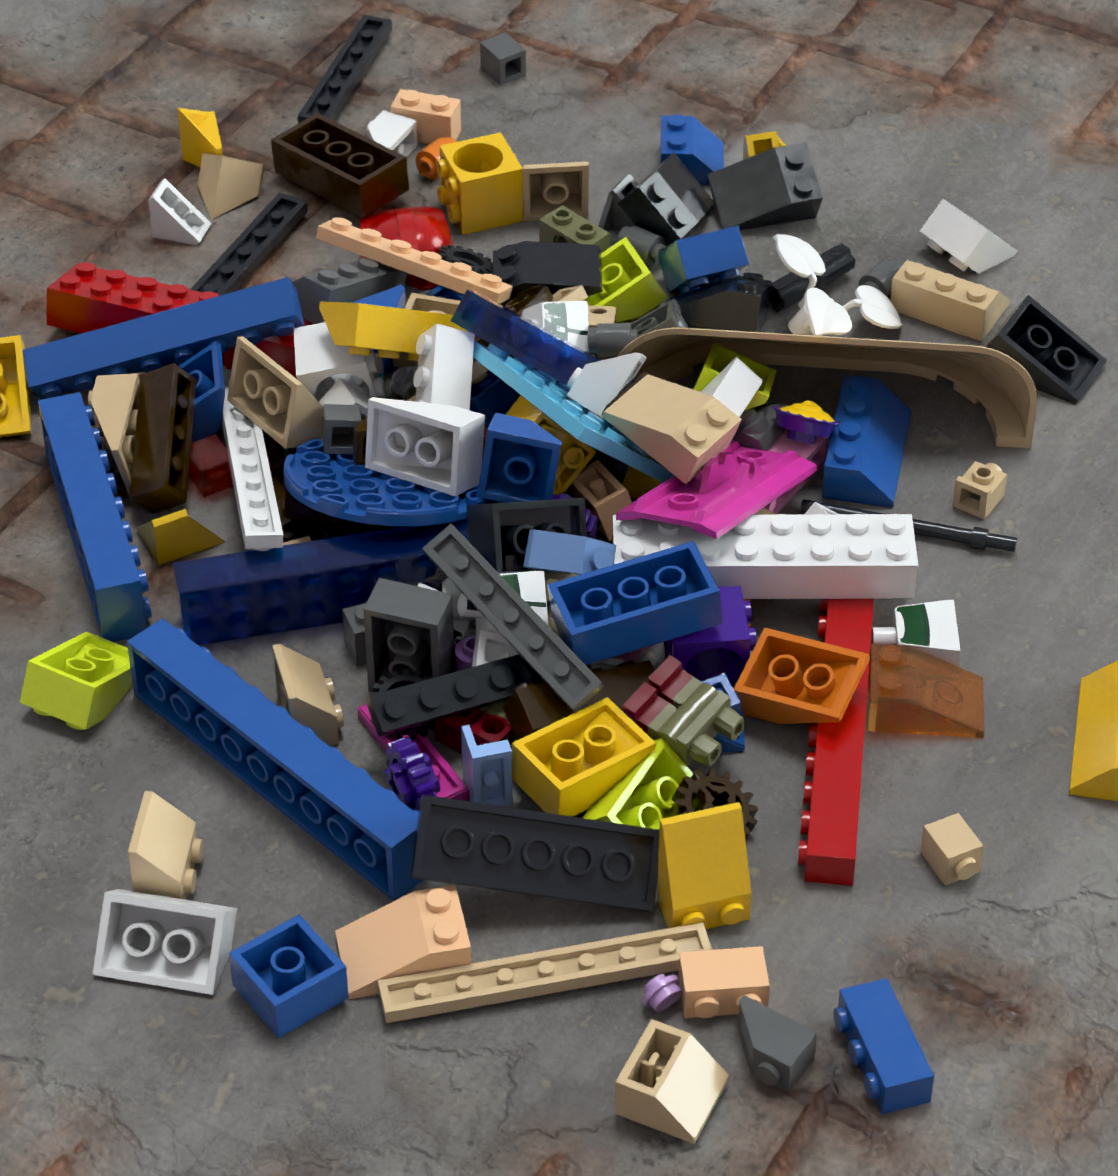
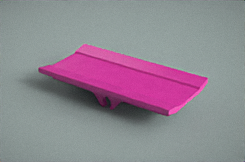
(724, 491)

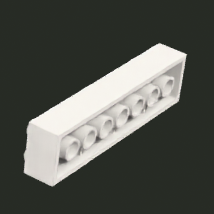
(794, 554)

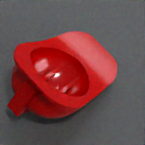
(419, 226)

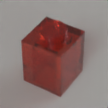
(210, 466)

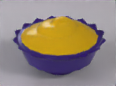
(805, 421)

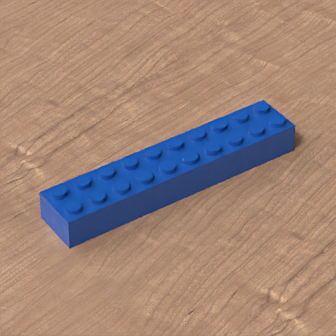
(276, 756)

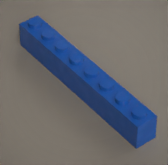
(163, 338)

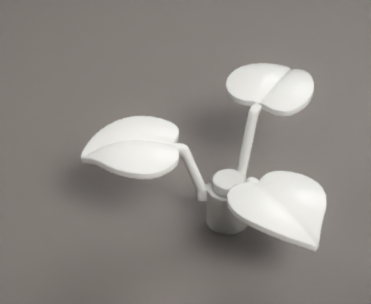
(818, 312)

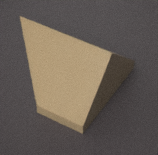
(228, 183)

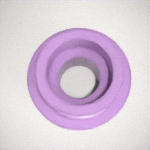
(662, 992)

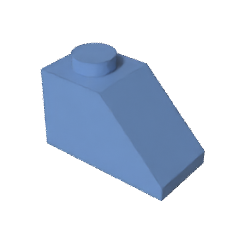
(566, 553)

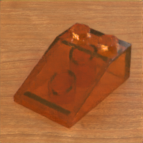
(922, 694)

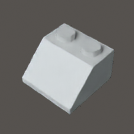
(964, 239)

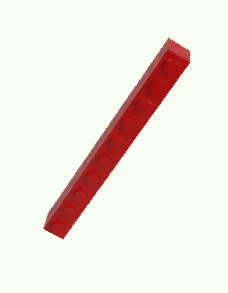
(837, 758)

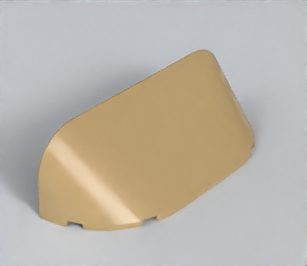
(977, 371)

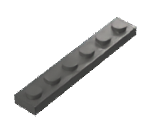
(513, 618)

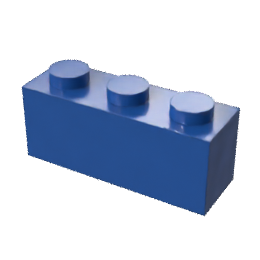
(884, 1046)

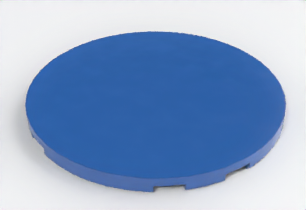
(366, 496)

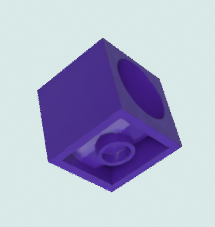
(720, 647)

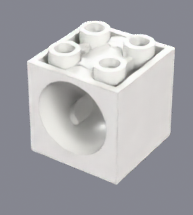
(322, 363)

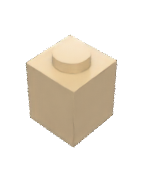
(951, 849)

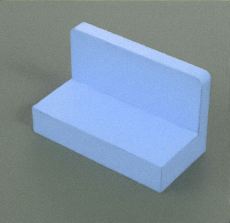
(487, 770)

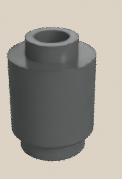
(644, 242)
(881, 276)
(610, 339)

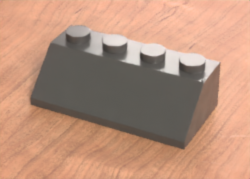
(345, 284)

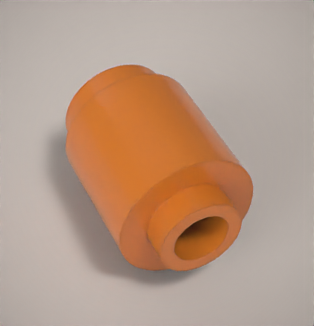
(427, 157)

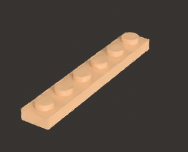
(401, 256)

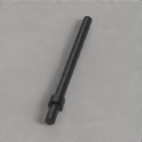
(978, 537)

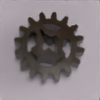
(711, 791)

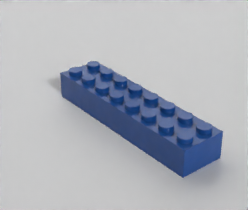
(95, 517)

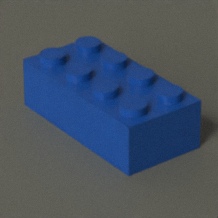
(636, 603)

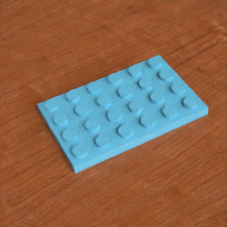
(576, 419)

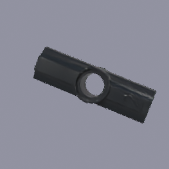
(792, 287)

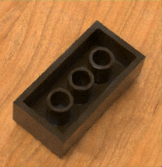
(340, 165)

